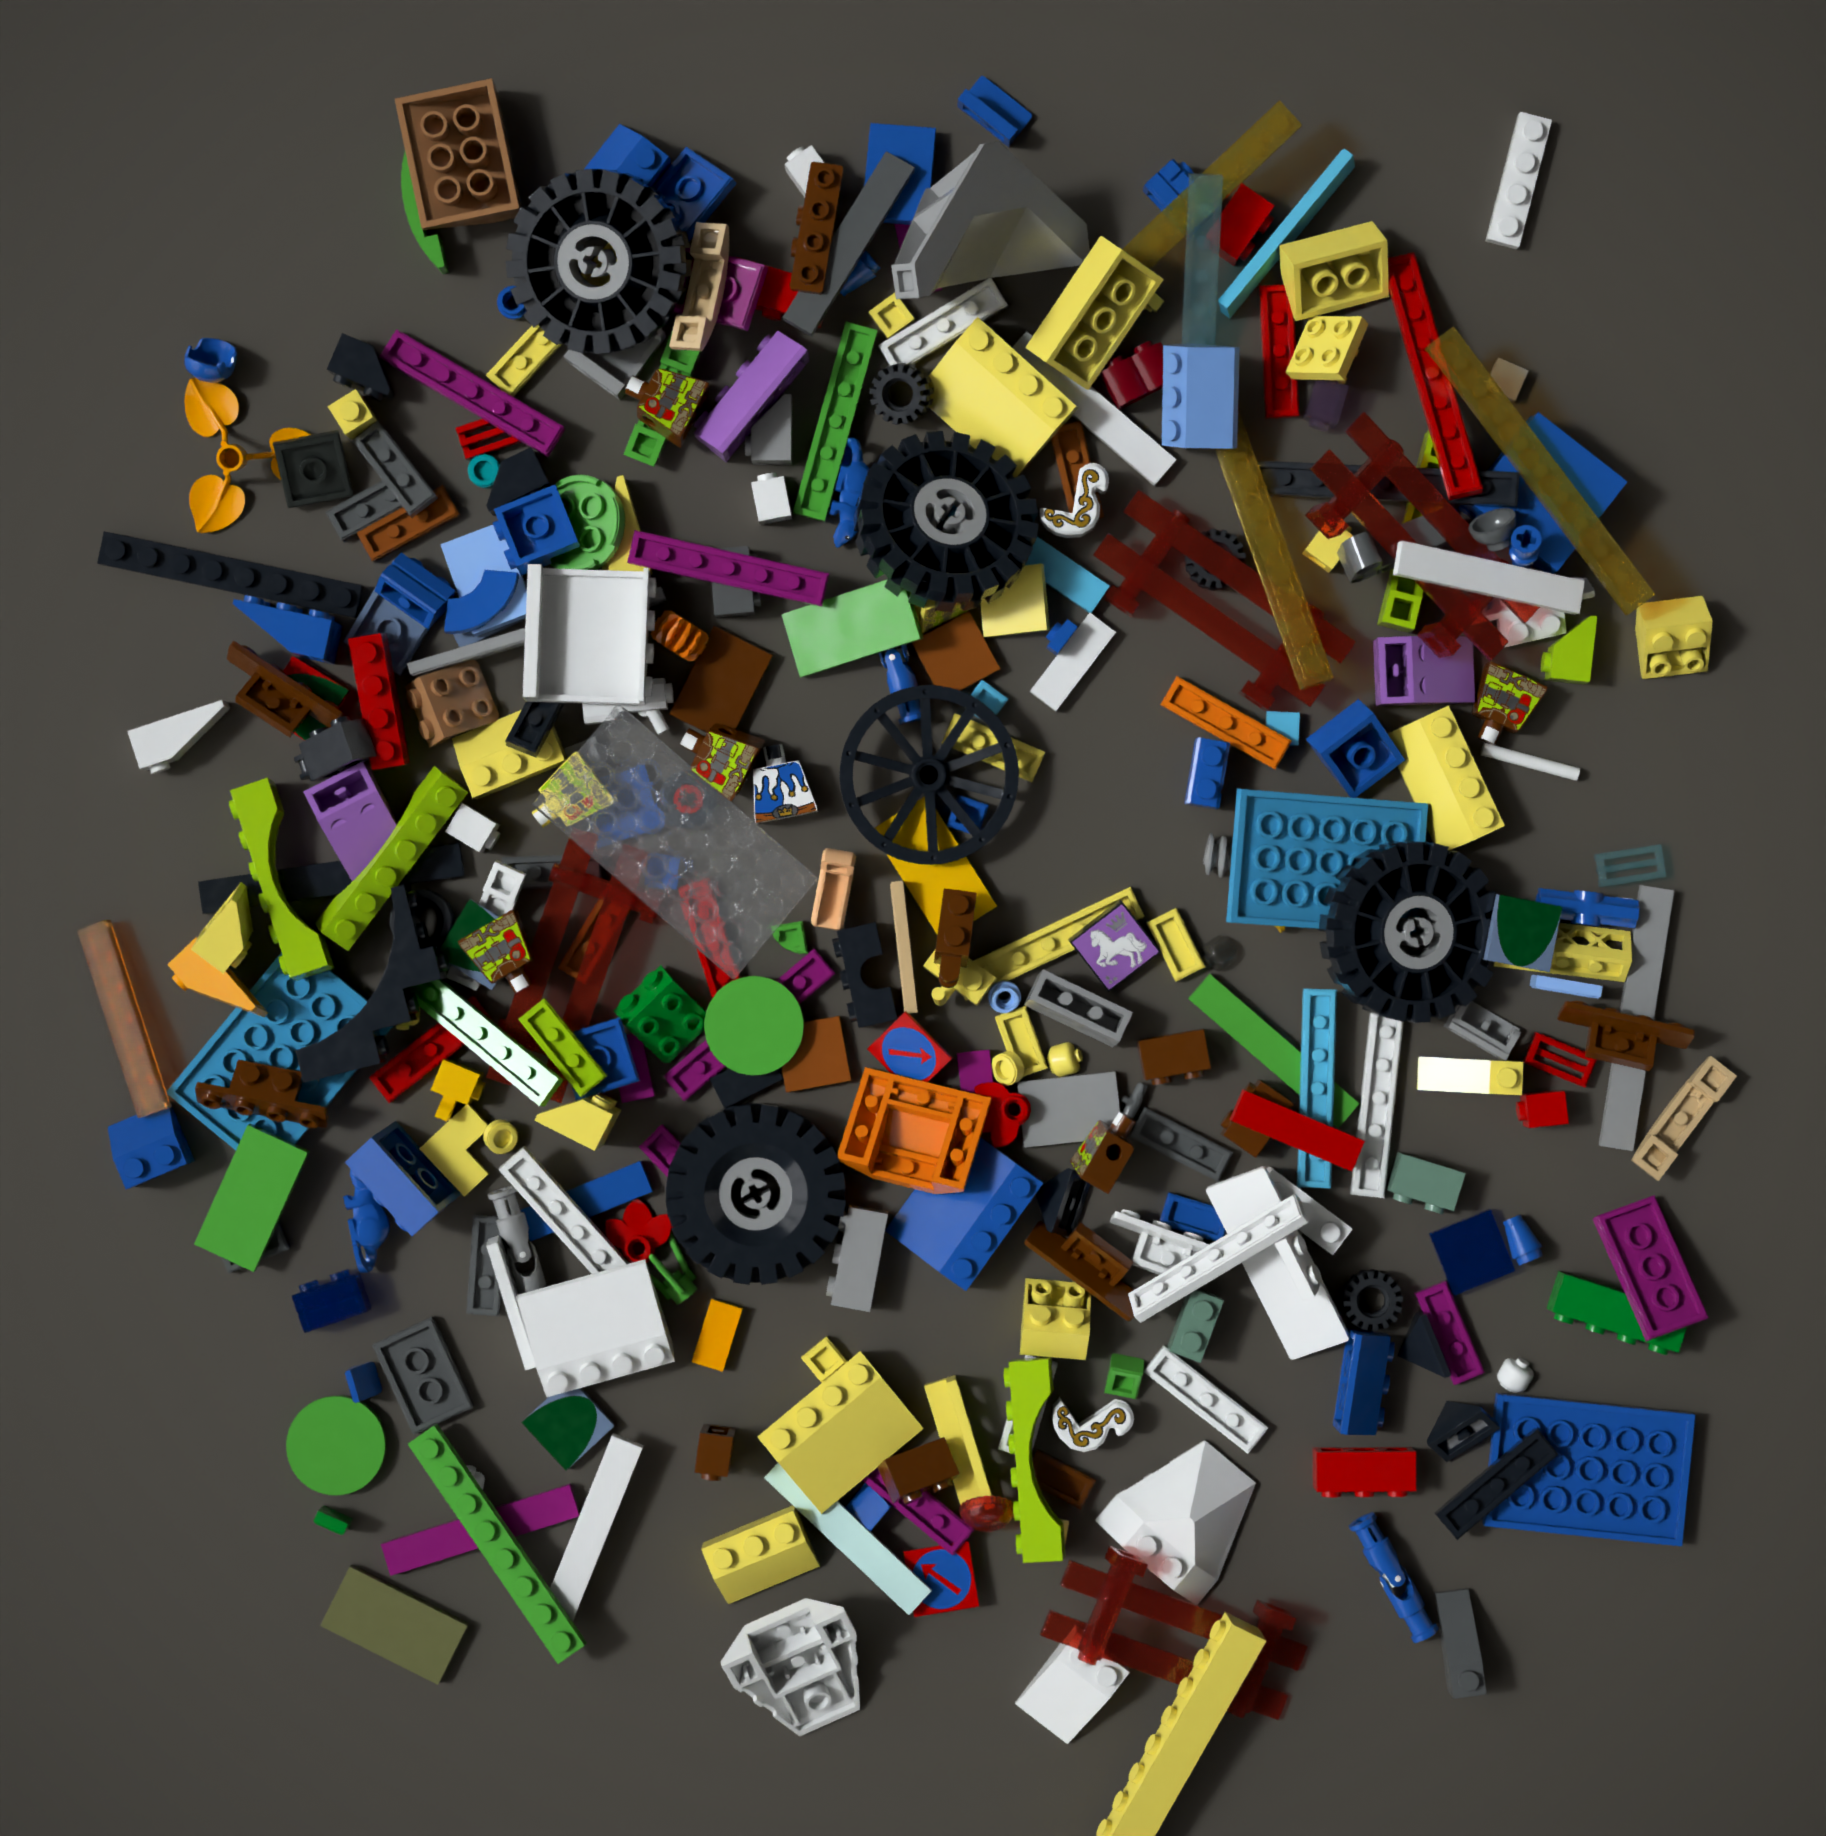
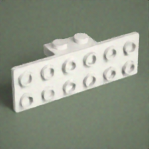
(1282, 1272)

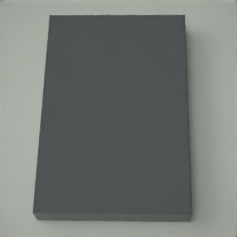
(423, 1375)

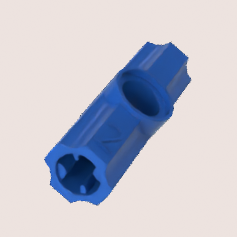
(1592, 907)

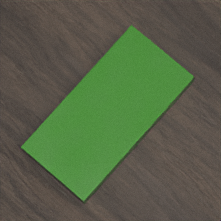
(850, 628)
(251, 1197)

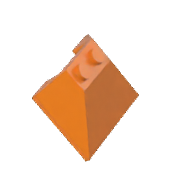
(913, 1132)

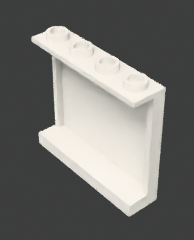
(588, 636)

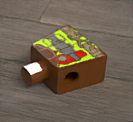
(669, 403)
(1504, 701)
(723, 756)
(501, 950)
(1105, 1152)

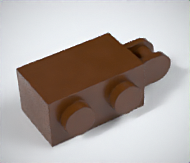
(954, 934)

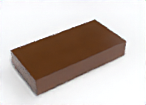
(1062, 1479)

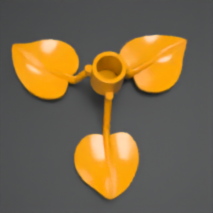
(211, 499)

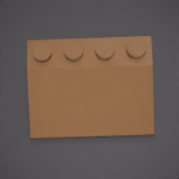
(459, 156)

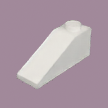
(172, 737)

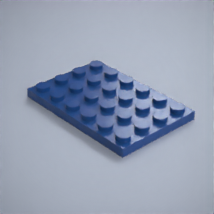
(1615, 1471)

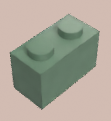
(1425, 1182)
(1195, 1324)

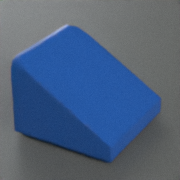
(363, 1381)
(868, 1507)

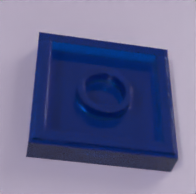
(1471, 1252)

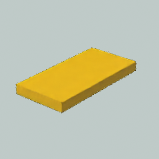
(929, 881)

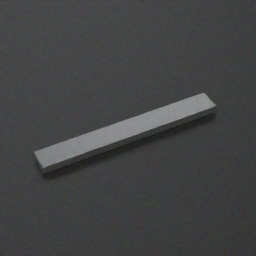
(485, 648)
(1638, 998)

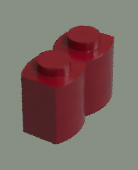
(1136, 376)

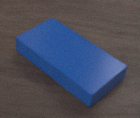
(1192, 1217)

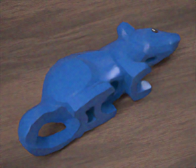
(849, 485)
(367, 1227)

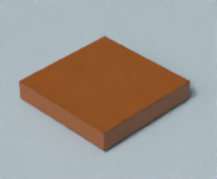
(956, 654)
(819, 1058)

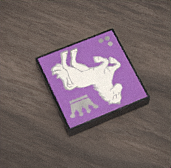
(1114, 945)

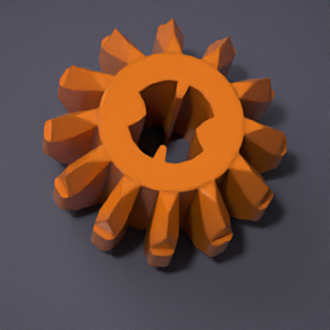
(679, 635)

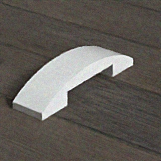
(499, 897)

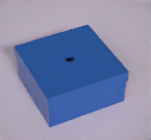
(1587, 473)

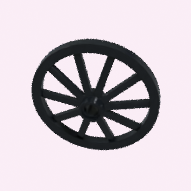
(979, 837)

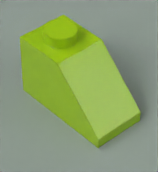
(1571, 655)

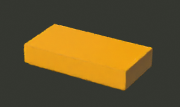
(717, 1334)

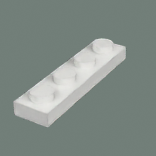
(1518, 180)

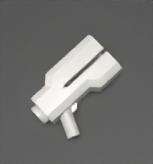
(661, 696)

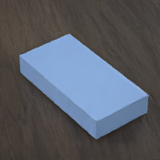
(1566, 986)

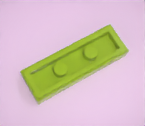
(563, 1047)

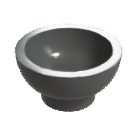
(1494, 528)

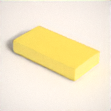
(1175, 944)
(1021, 1038)

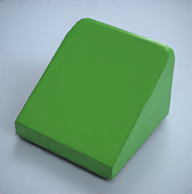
(1124, 1376)

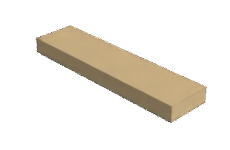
(903, 947)

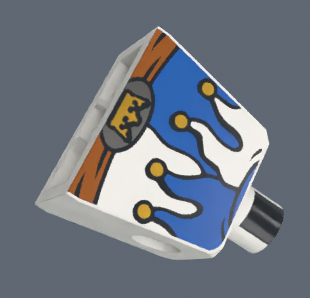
(780, 788)

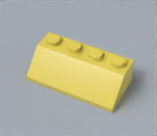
(1094, 313)
(1446, 778)

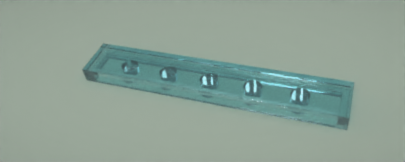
(1202, 258)

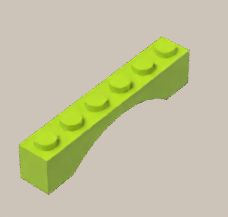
(1402, 594)
(260, 817)
(365, 895)
(1040, 1527)

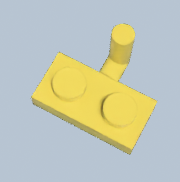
(972, 982)

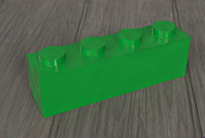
(1602, 1310)

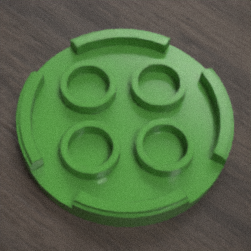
(596, 520)
(754, 1025)
(336, 1445)

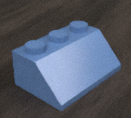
(1200, 396)

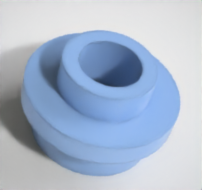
(1009, 1004)

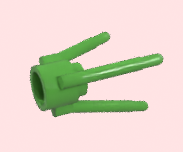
(677, 1285)

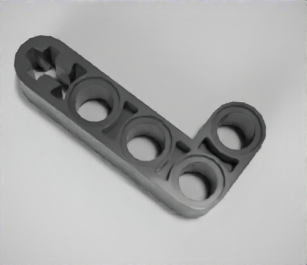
(1365, 557)

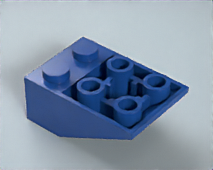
(304, 635)

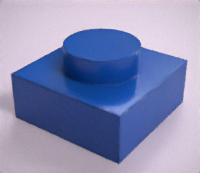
(1060, 635)

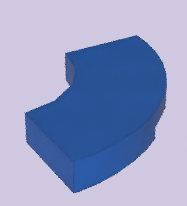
(482, 603)

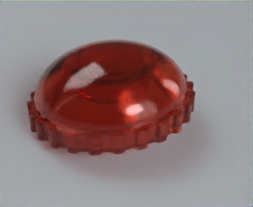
(987, 1513)

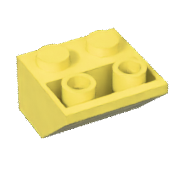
(1673, 637)
(1055, 1319)

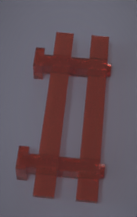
(1354, 497)
(1141, 573)
(569, 880)
(1117, 1591)

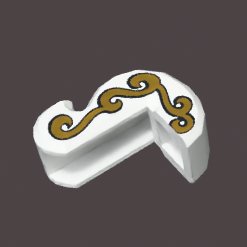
(1086, 507)
(1094, 1429)

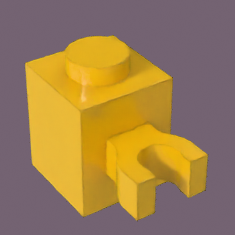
(456, 1084)

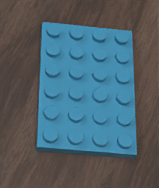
(1297, 844)
(296, 1017)

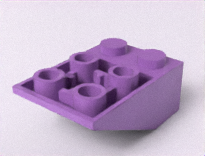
(1413, 675)
(353, 816)

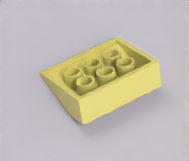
(997, 396)
(840, 1432)

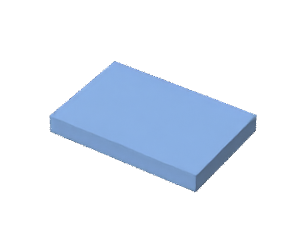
(469, 558)

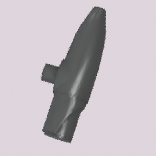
(1134, 1101)

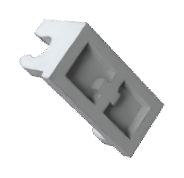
(1484, 1029)

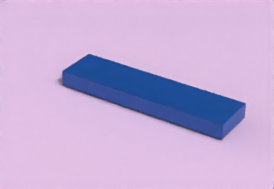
(598, 1195)

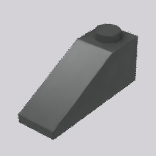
(1460, 1644)

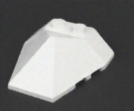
(1182, 1518)
(798, 1664)

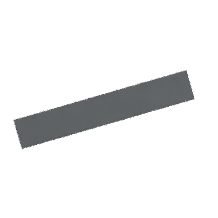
(852, 240)

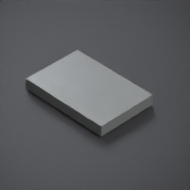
(1068, 1107)

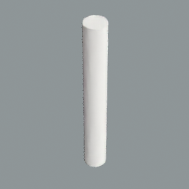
(1530, 761)

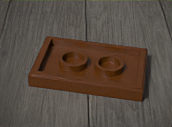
(721, 682)

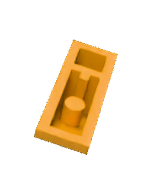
(200, 976)

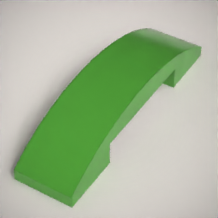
(432, 244)
(645, 443)

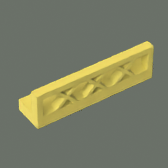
(1589, 960)
(955, 1426)

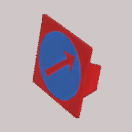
(909, 1050)
(947, 1576)

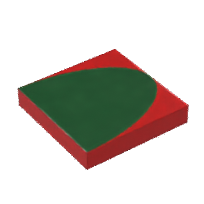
(320, 685)

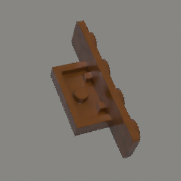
(816, 228)
(275, 695)
(1623, 1037)
(263, 1092)
(1088, 1262)

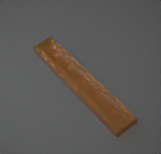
(124, 1018)

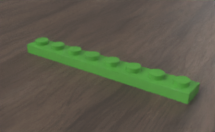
(497, 1543)

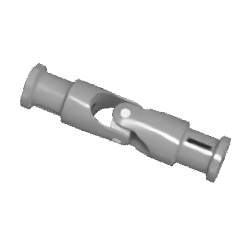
(514, 1230)

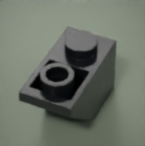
(360, 365)
(517, 478)

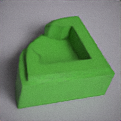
(792, 937)

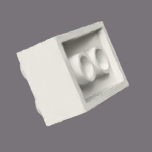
(1070, 1691)

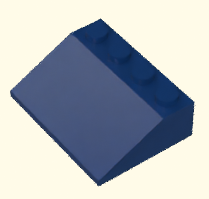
(964, 1228)

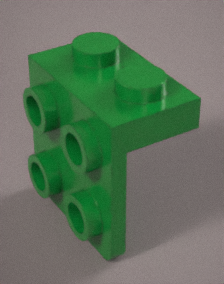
(662, 1015)

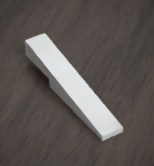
(595, 1522)

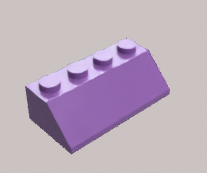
(752, 395)

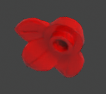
(999, 1121)
(638, 1227)

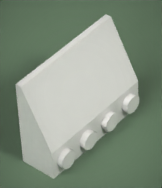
(596, 1328)

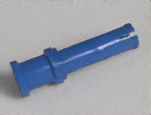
(1524, 546)

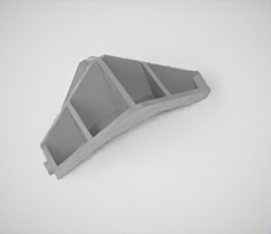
(986, 223)

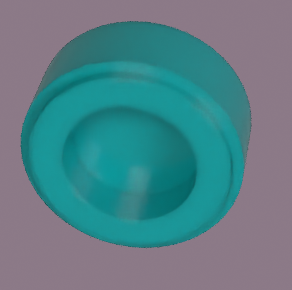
(483, 471)

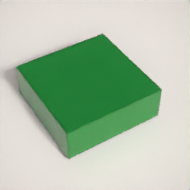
(333, 1520)

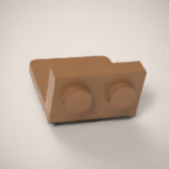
(451, 701)

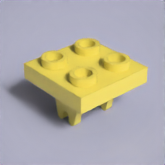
(1327, 348)

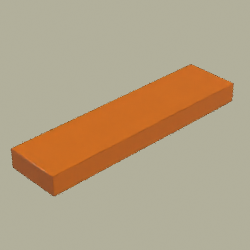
(1226, 723)

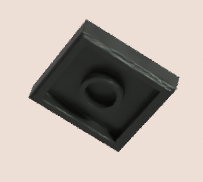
(313, 469)

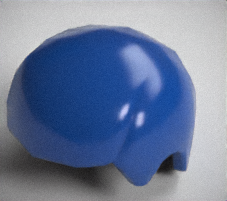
(211, 360)

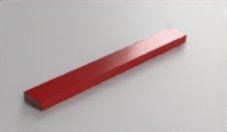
(1433, 387)

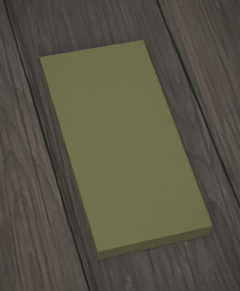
(394, 1624)

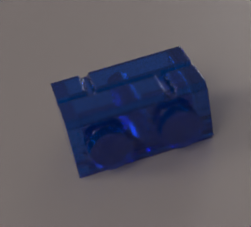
(331, 1301)

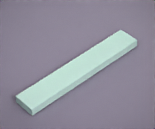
(856, 1543)

